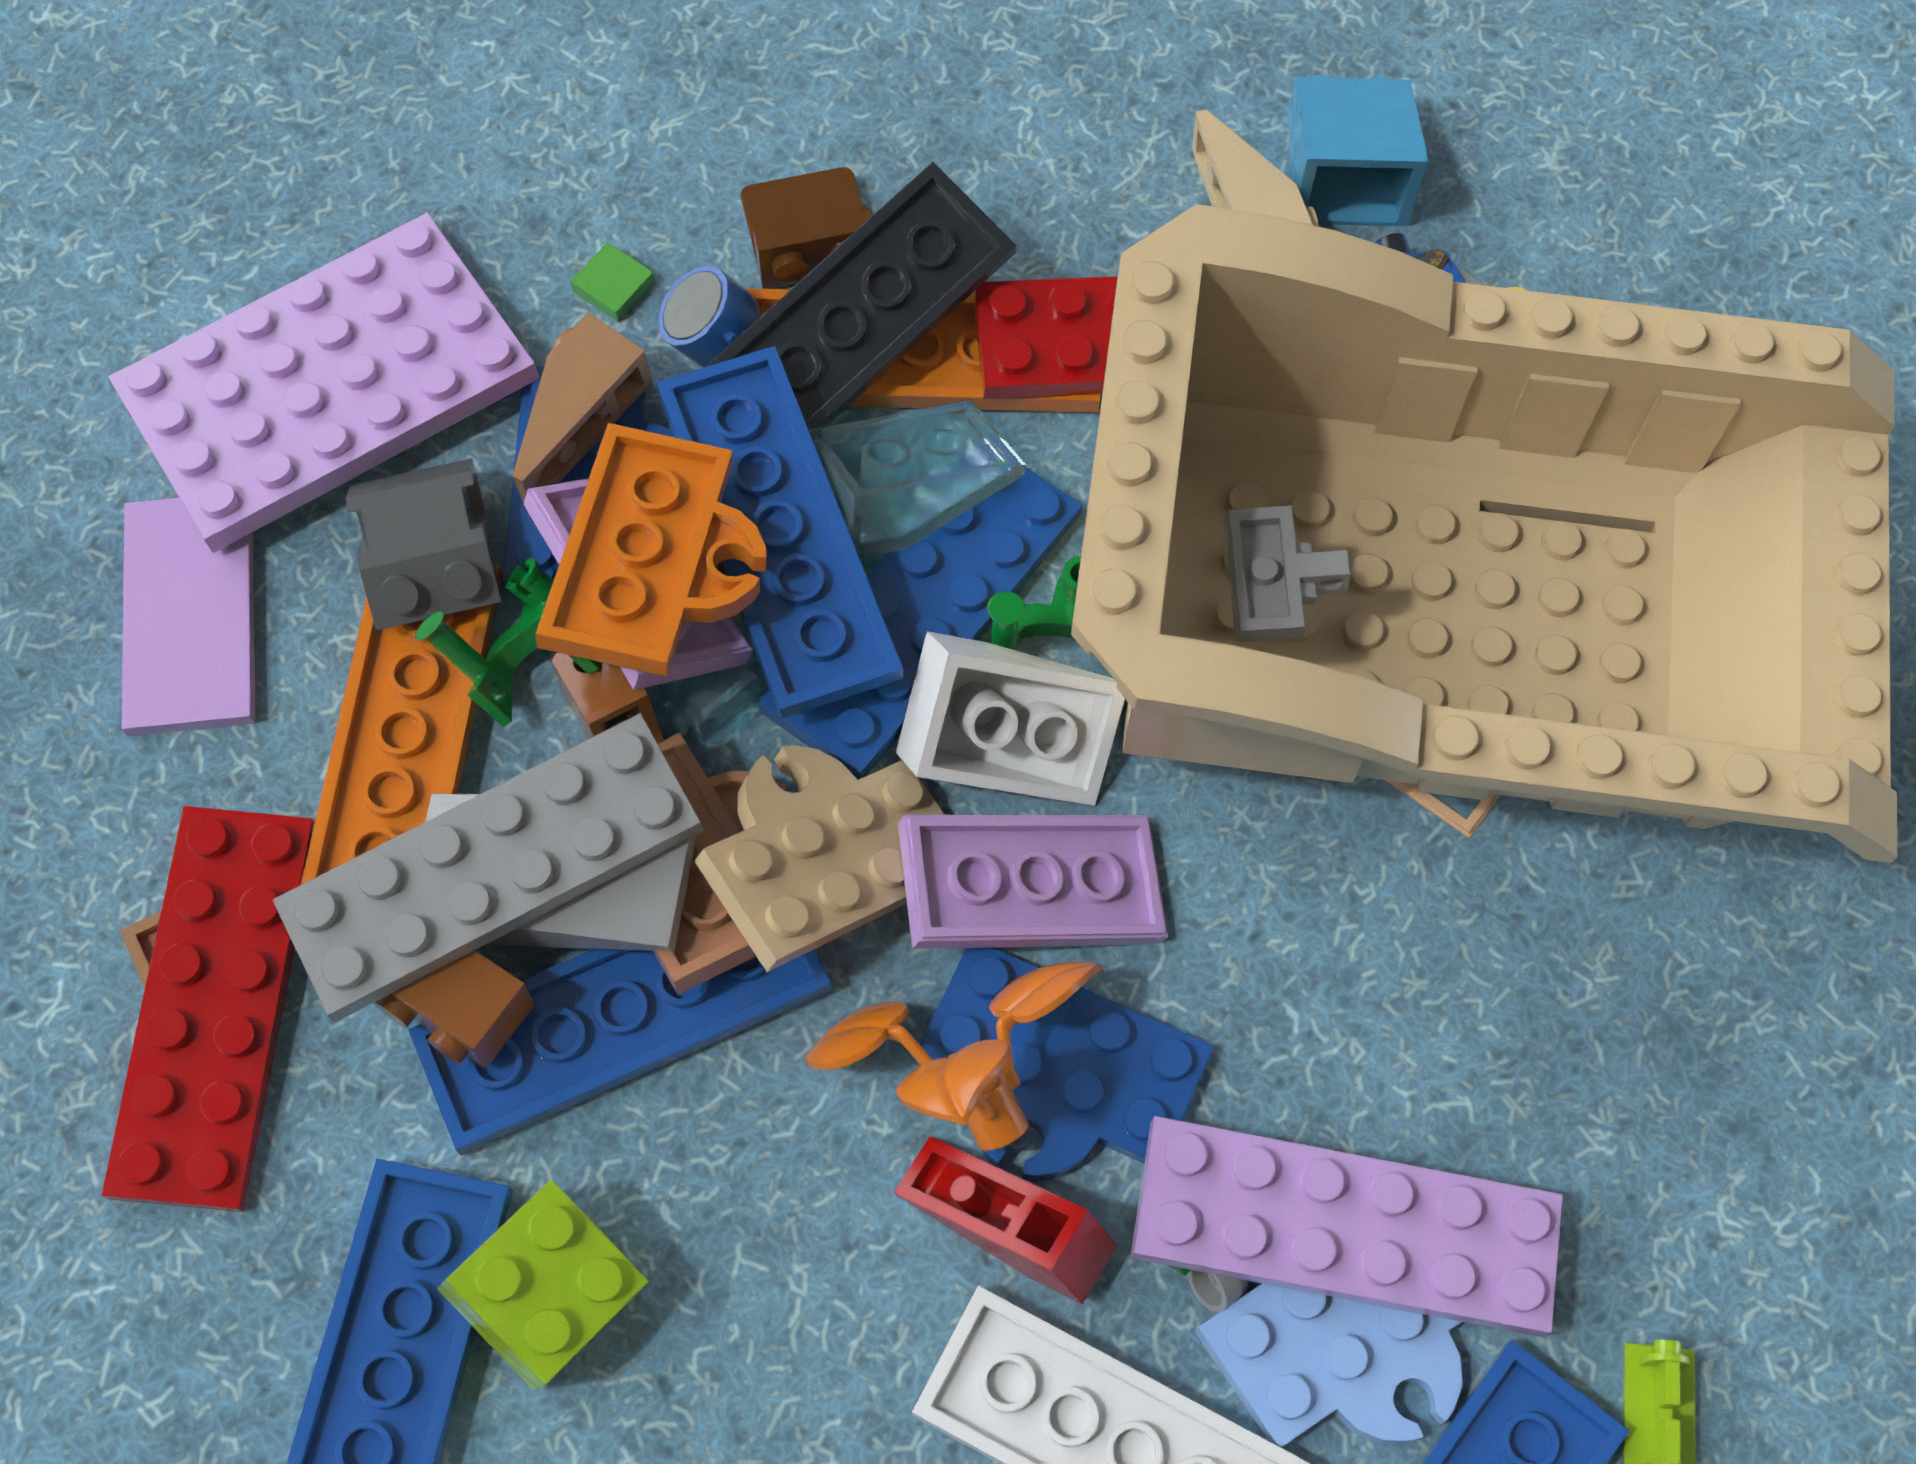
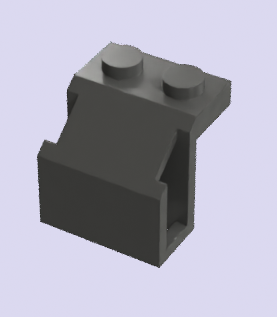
(423, 544)

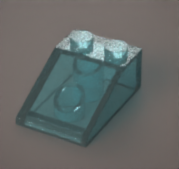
(913, 472)

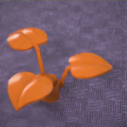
(969, 1082)

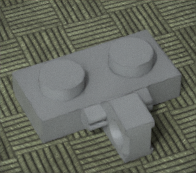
(1275, 574)

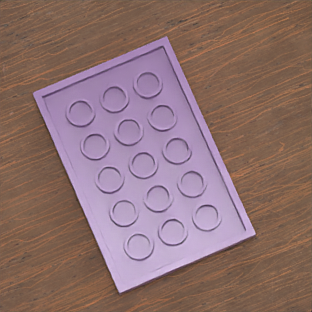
(322, 380)

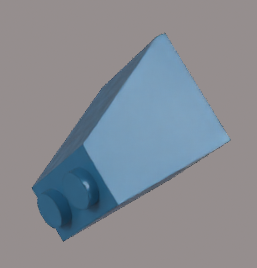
(1356, 149)

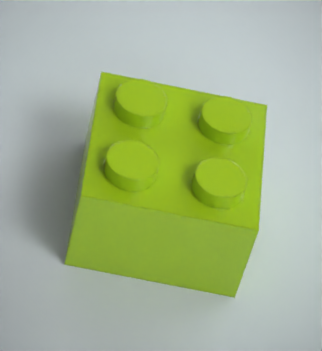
(543, 1285)

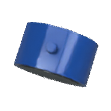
(705, 313)

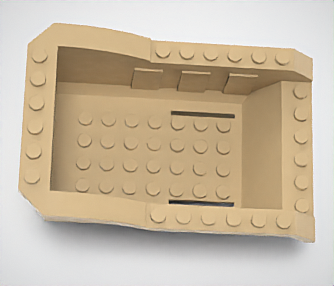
(1574, 530)

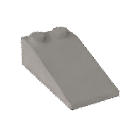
(625, 913)

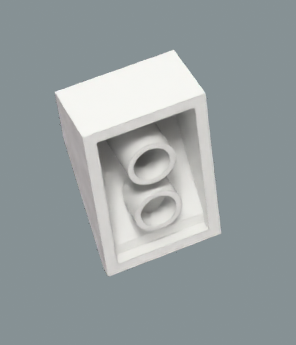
(1008, 721)

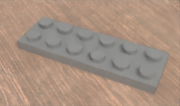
(486, 867)

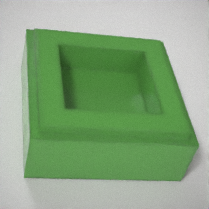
(612, 281)

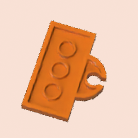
(649, 553)

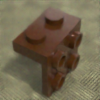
(800, 222)

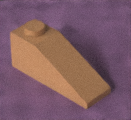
(583, 387)

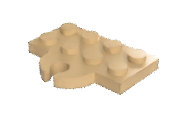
(816, 856)

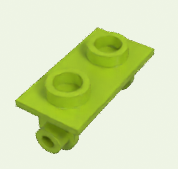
(1659, 1403)

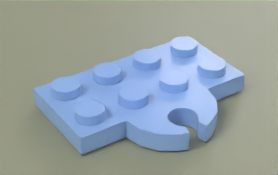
(1317, 1354)

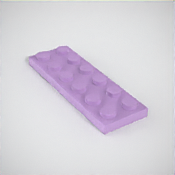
(1348, 1226)

